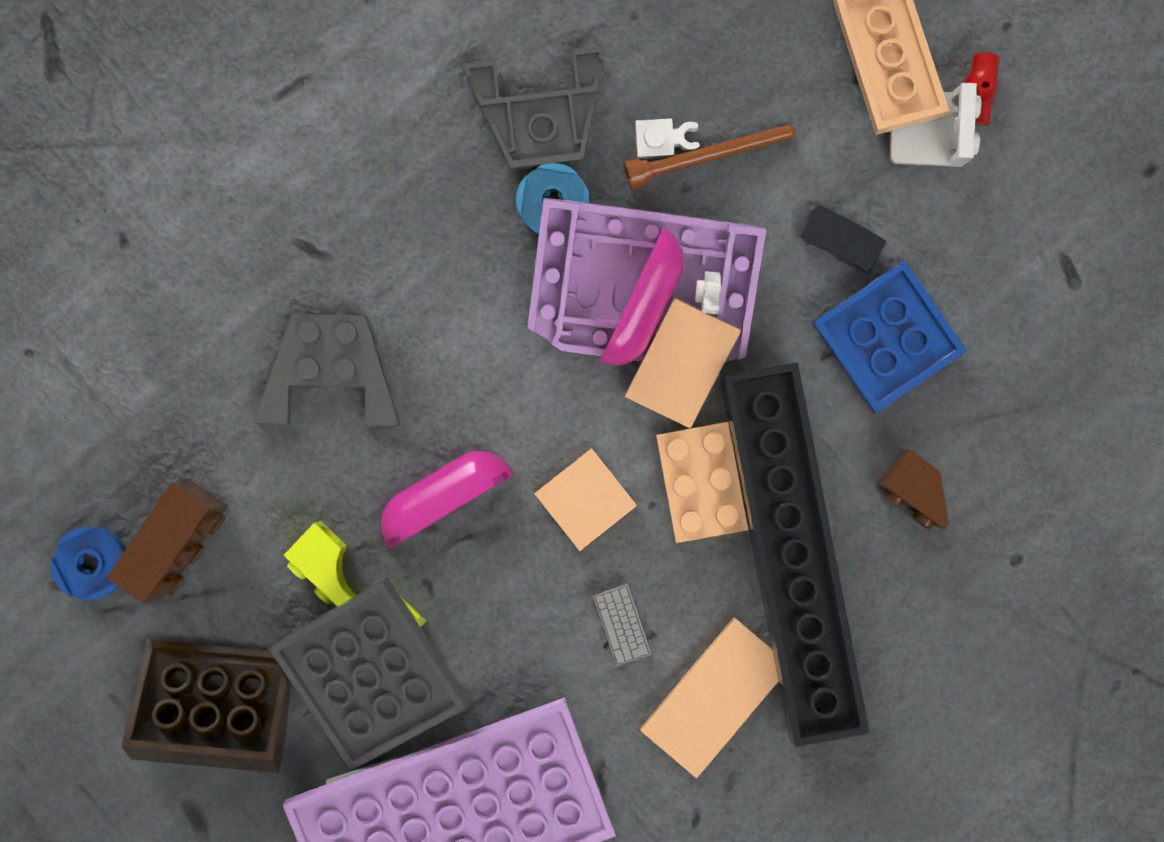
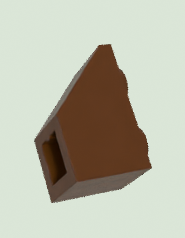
(917, 486)

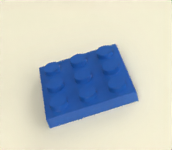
(889, 337)

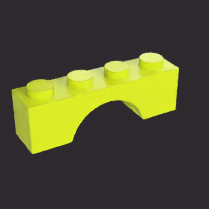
(320, 559)

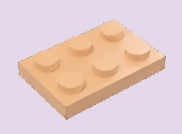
(701, 482)

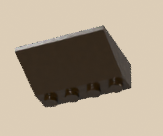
(208, 707)

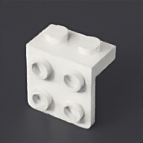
(941, 140)

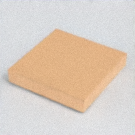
(585, 499)

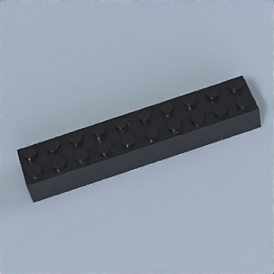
(794, 555)

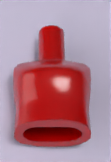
(985, 73)

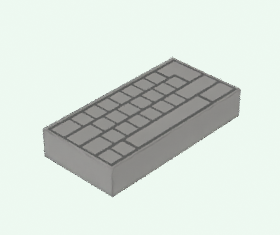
(622, 624)

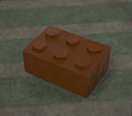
(168, 542)

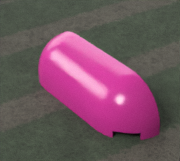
(646, 302)
(441, 494)

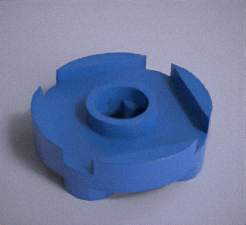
(70, 555)

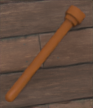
(640, 172)

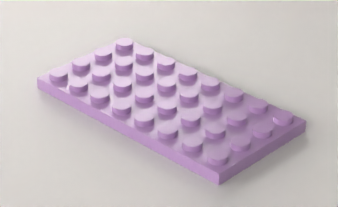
(489, 785)

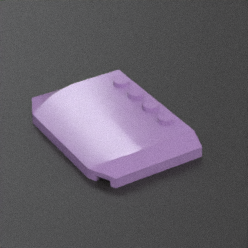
(597, 252)

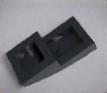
(843, 238)

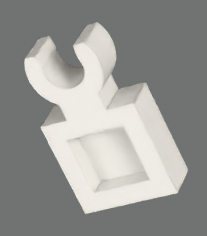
(657, 138)
(709, 292)

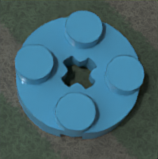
(540, 184)

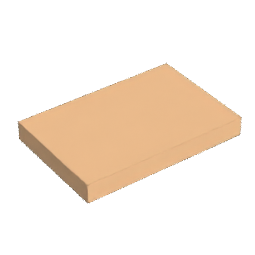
(682, 362)

